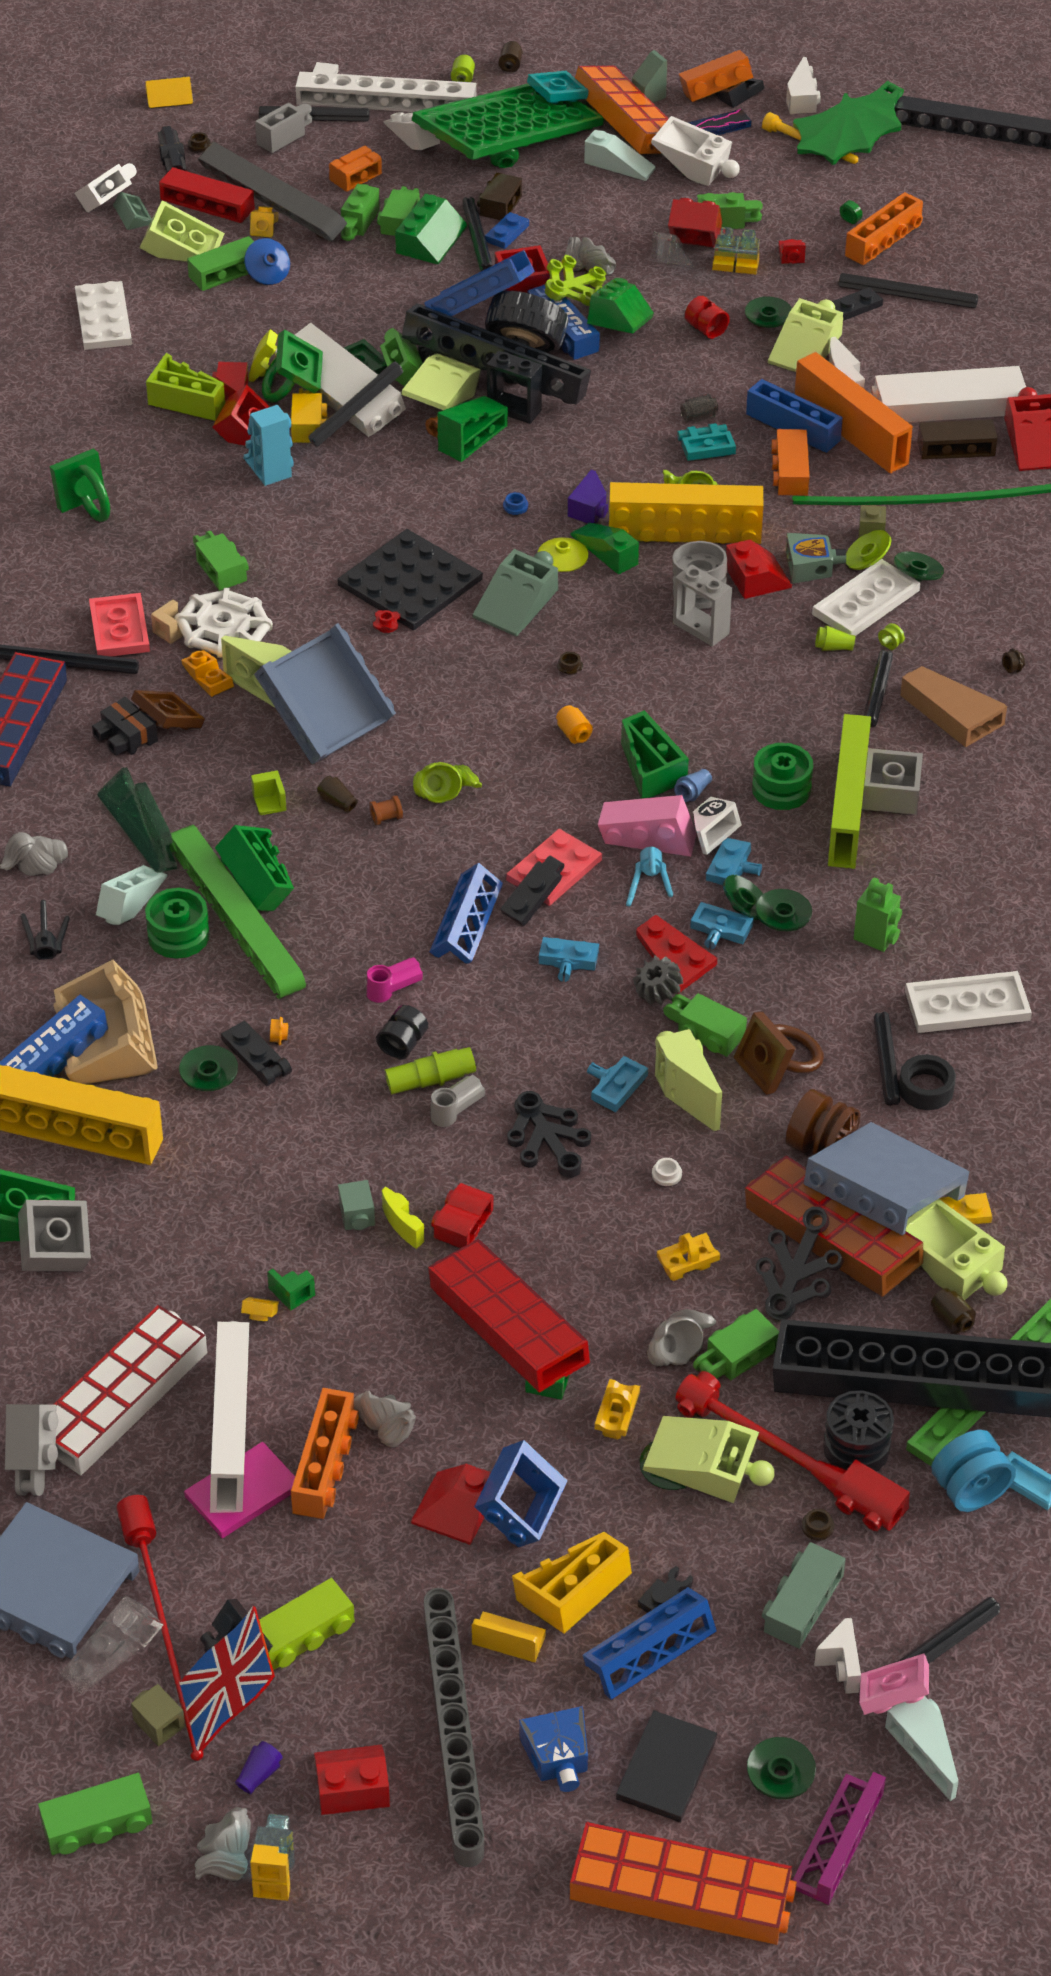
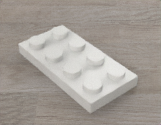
(103, 315)
(866, 598)
(968, 1002)

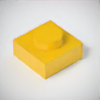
(259, 1308)

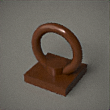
(768, 1053)

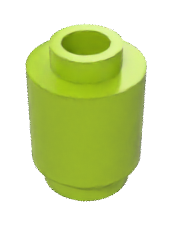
(463, 69)

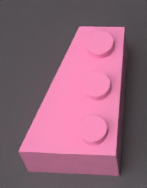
(648, 823)

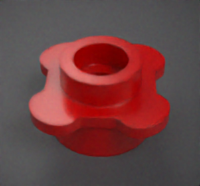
(386, 621)

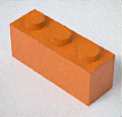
(716, 75)
(790, 462)

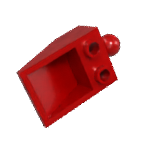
(1030, 429)

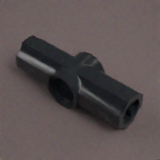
(171, 149)

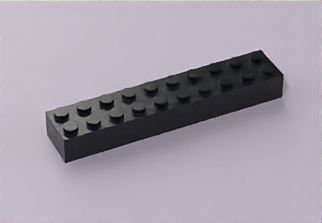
(914, 1367)

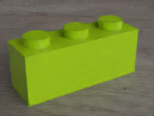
(307, 1622)

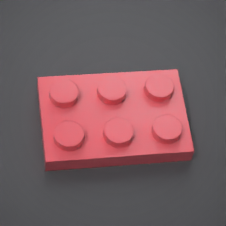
(119, 625)
(575, 855)

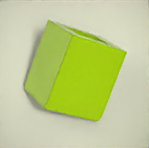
(268, 792)

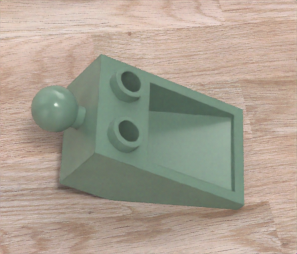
(518, 591)

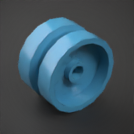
(973, 1470)

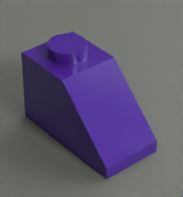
(588, 500)

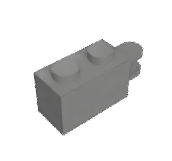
(282, 126)
(30, 1445)

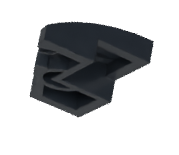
(740, 92)

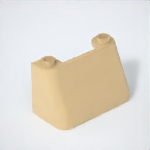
(128, 1043)

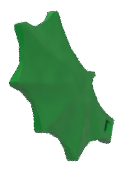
(850, 125)

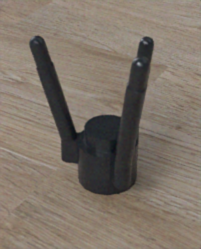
(44, 944)

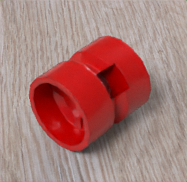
(706, 317)

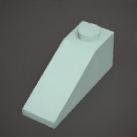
(614, 155)
(127, 894)
(923, 1735)

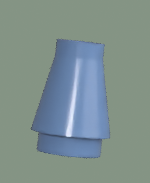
(692, 785)

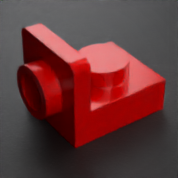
(792, 251)

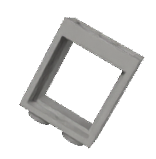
(687, 616)

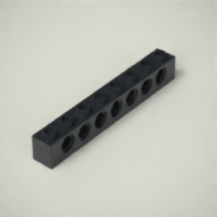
(486, 343)

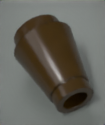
(336, 793)

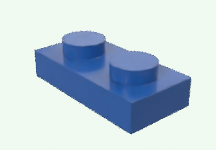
(507, 230)

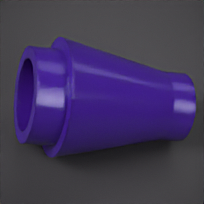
(258, 1767)

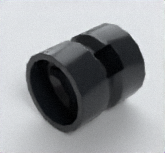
(402, 1031)

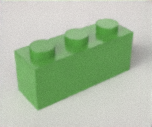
(219, 264)
(95, 1814)

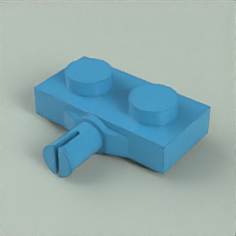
(731, 860)
(720, 924)
(568, 955)
(617, 1082)

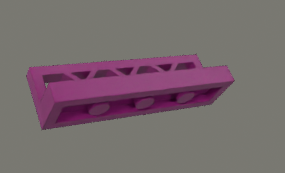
(849, 1837)

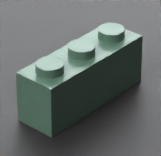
(803, 1594)

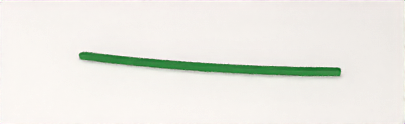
(921, 499)

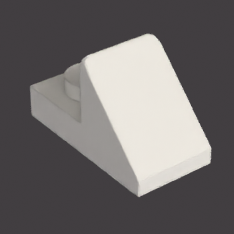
(841, 1651)

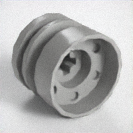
(705, 556)

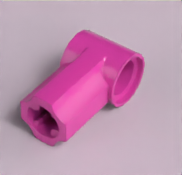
(385, 980)

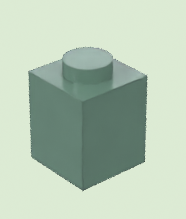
(356, 1205)

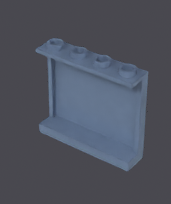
(325, 694)
(883, 1176)
(57, 1578)

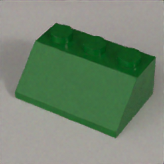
(429, 230)
(619, 307)

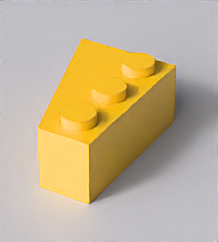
(575, 1583)

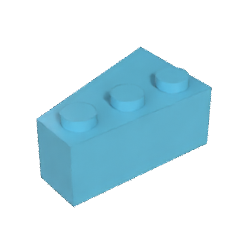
(269, 445)

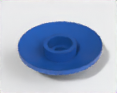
(258, 266)

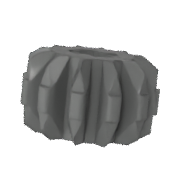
(658, 980)

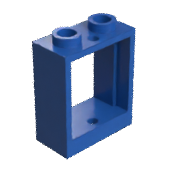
(545, 1482)

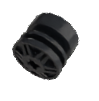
(859, 1429)

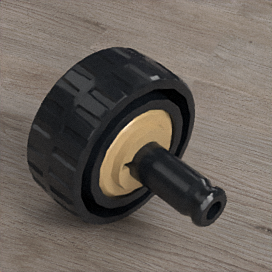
(527, 321)

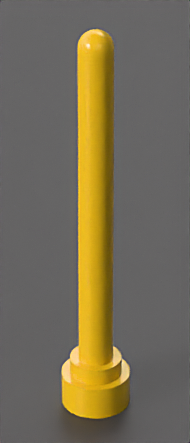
(772, 123)

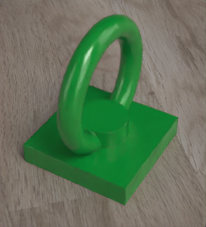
(297, 362)
(79, 482)

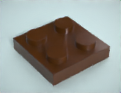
(167, 709)

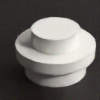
(666, 1172)

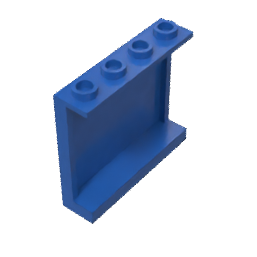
(482, 285)

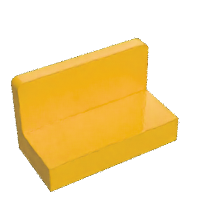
(169, 92)
(507, 1636)

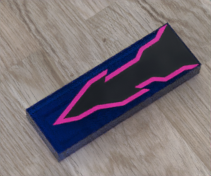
(724, 122)

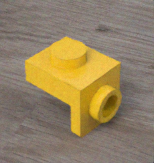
(263, 221)

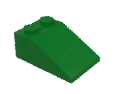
(16, 1190)

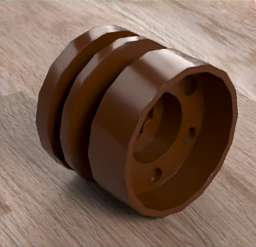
(819, 1123)

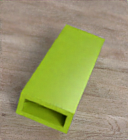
(849, 791)

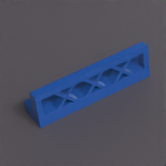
(462, 902)
(650, 1634)

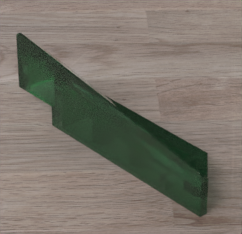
(139, 818)

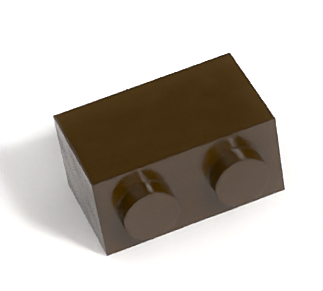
(500, 196)

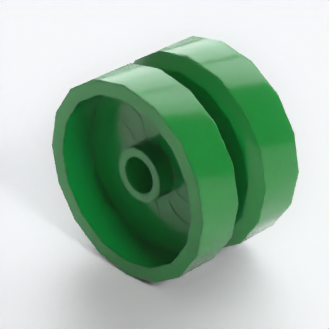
(782, 776)
(177, 923)

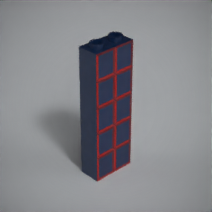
(26, 698)

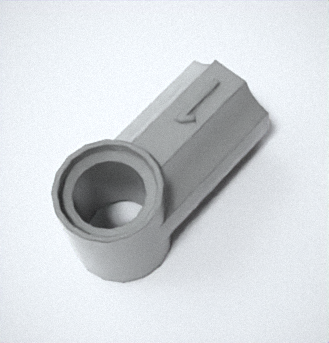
(451, 1101)

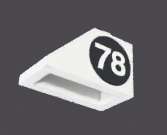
(715, 822)

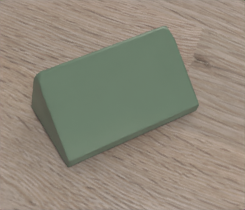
(131, 211)

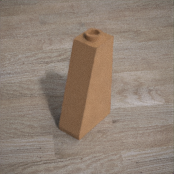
(952, 706)

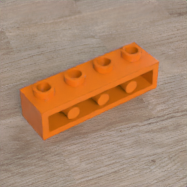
(884, 228)
(323, 1453)

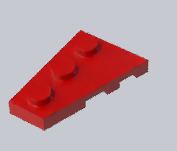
(664, 940)

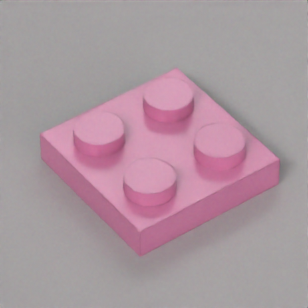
(894, 1684)

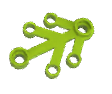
(559, 289)

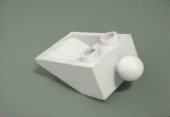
(695, 151)

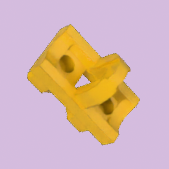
(700, 1255)
(622, 1402)

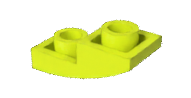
(262, 355)
(397, 1212)

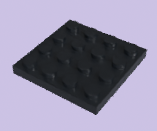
(410, 578)

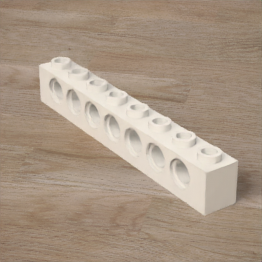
(378, 92)

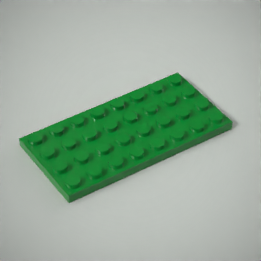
(504, 121)

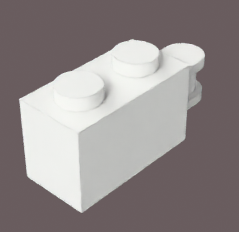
(105, 186)

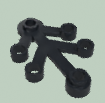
(531, 1106)
(796, 1268)

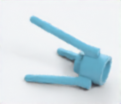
(651, 865)

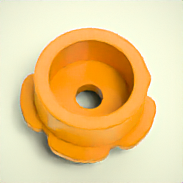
(278, 1030)

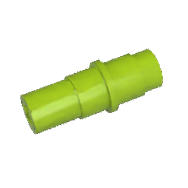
(431, 1070)

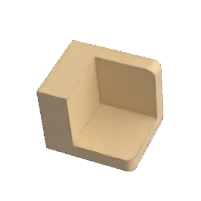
(164, 623)

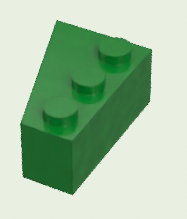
(469, 426)
(651, 755)
(255, 866)

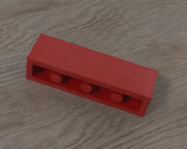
(207, 195)

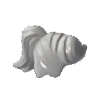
(589, 255)
(33, 854)
(678, 1338)
(387, 1415)
(225, 1847)

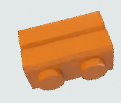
(355, 168)

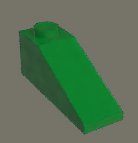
(610, 545)

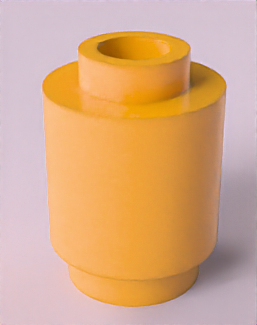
(574, 724)

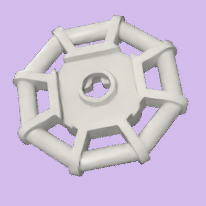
(209, 619)

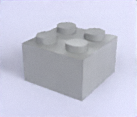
(892, 781)
(54, 1235)

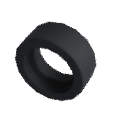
(924, 1098)

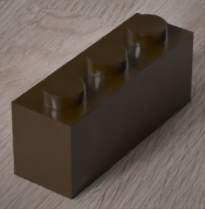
(957, 439)

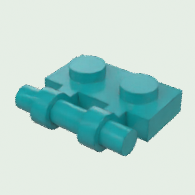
(706, 442)

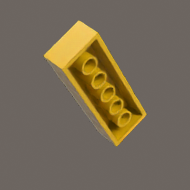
(687, 512)
(79, 1115)

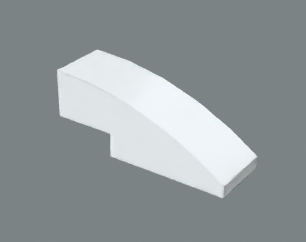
(845, 361)

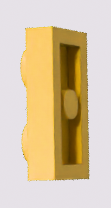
(972, 1207)

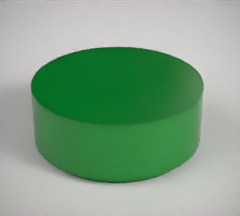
(851, 212)

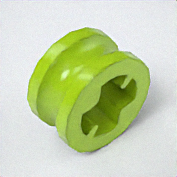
(891, 636)

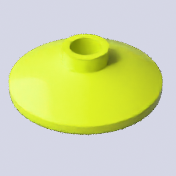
(566, 553)

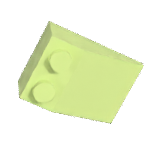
(178, 235)
(245, 657)

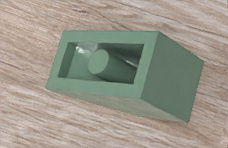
(652, 77)

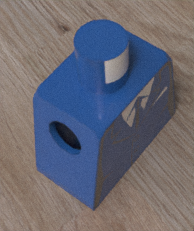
(557, 1746)

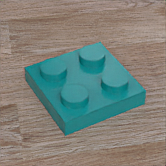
(557, 86)

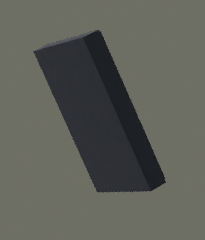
(666, 1766)

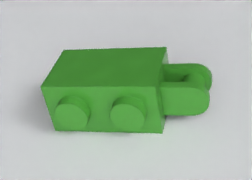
(734, 208)
(397, 209)
(359, 210)
(402, 352)
(220, 560)
(878, 916)
(709, 1021)
(739, 1346)

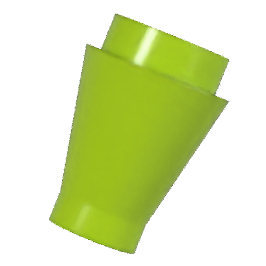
(832, 639)

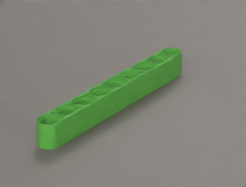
(237, 911)

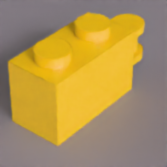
(306, 414)

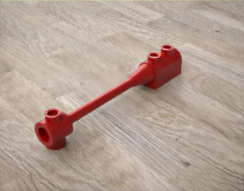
(855, 1488)

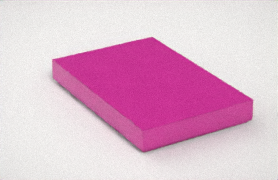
(265, 1485)

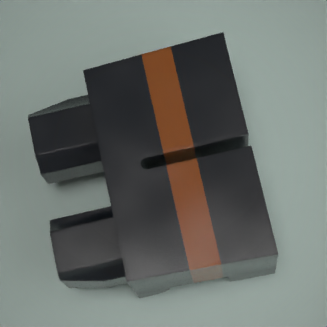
(125, 726)

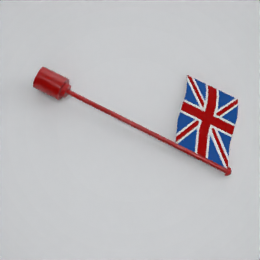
(227, 1674)

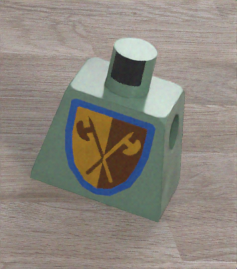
(811, 557)

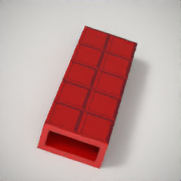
(509, 1315)

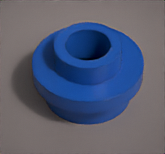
(515, 503)

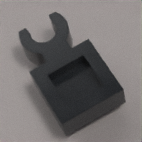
(661, 1592)

